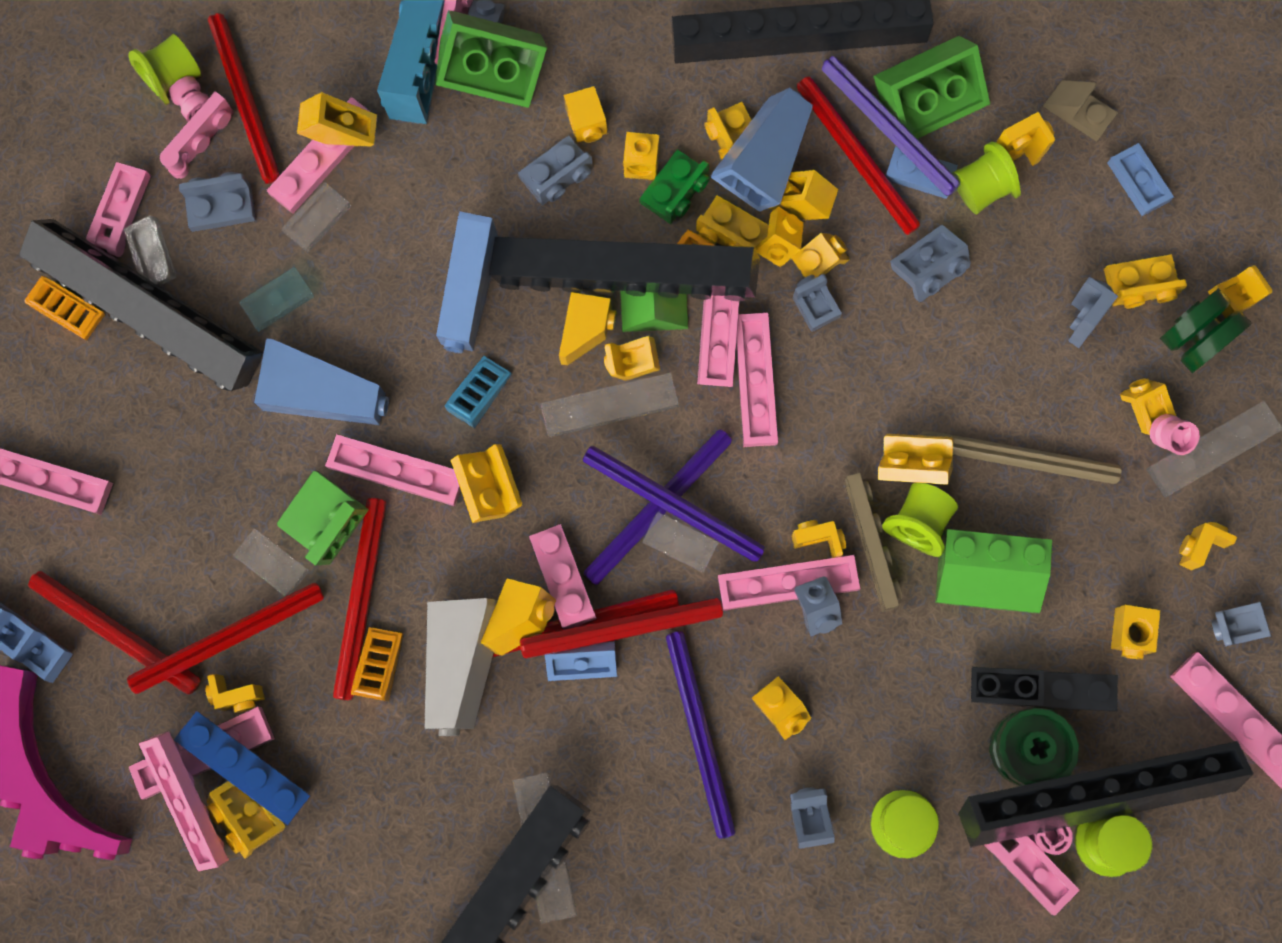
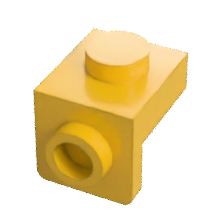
(783, 237)
(821, 255)
(1244, 290)
(632, 358)
(812, 533)
(1197, 546)
(240, 699)
(782, 708)

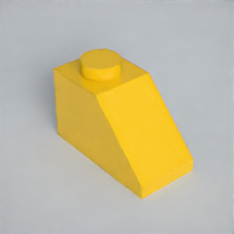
(336, 122)
(808, 196)
(585, 325)
(518, 614)

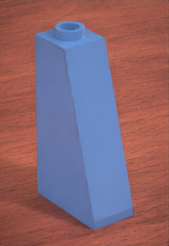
(765, 151)
(466, 282)
(313, 388)

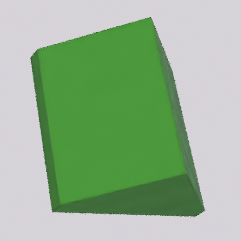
(653, 312)

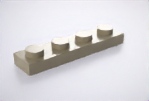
(869, 527)

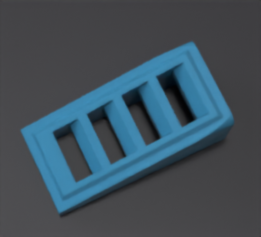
(461, 393)

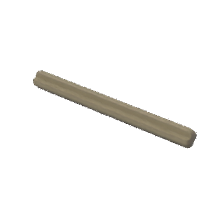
(1032, 459)

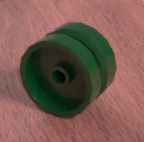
(1205, 330)
(1019, 732)

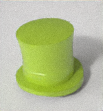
(164, 65)
(988, 178)
(922, 519)
(904, 824)
(1113, 845)

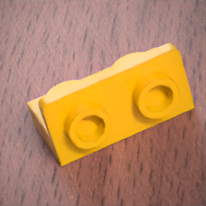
(726, 126)
(1028, 136)
(730, 225)
(1144, 281)
(916, 459)
(487, 484)
(243, 819)

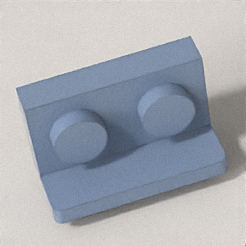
(556, 170)
(218, 201)
(932, 262)
(1093, 302)

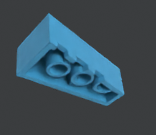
(410, 64)

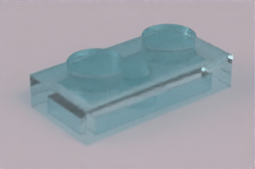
(276, 299)

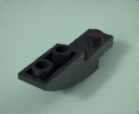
(1044, 689)

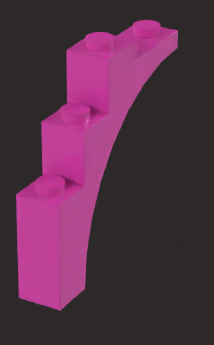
(44, 814)

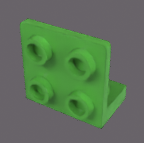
(322, 518)

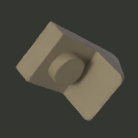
(1077, 106)

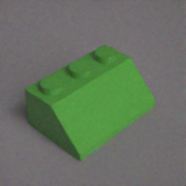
(489, 59)
(935, 86)
(993, 571)

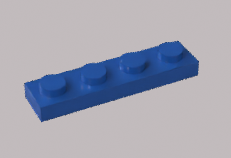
(242, 767)

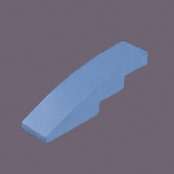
(31, 646)

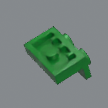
(674, 187)

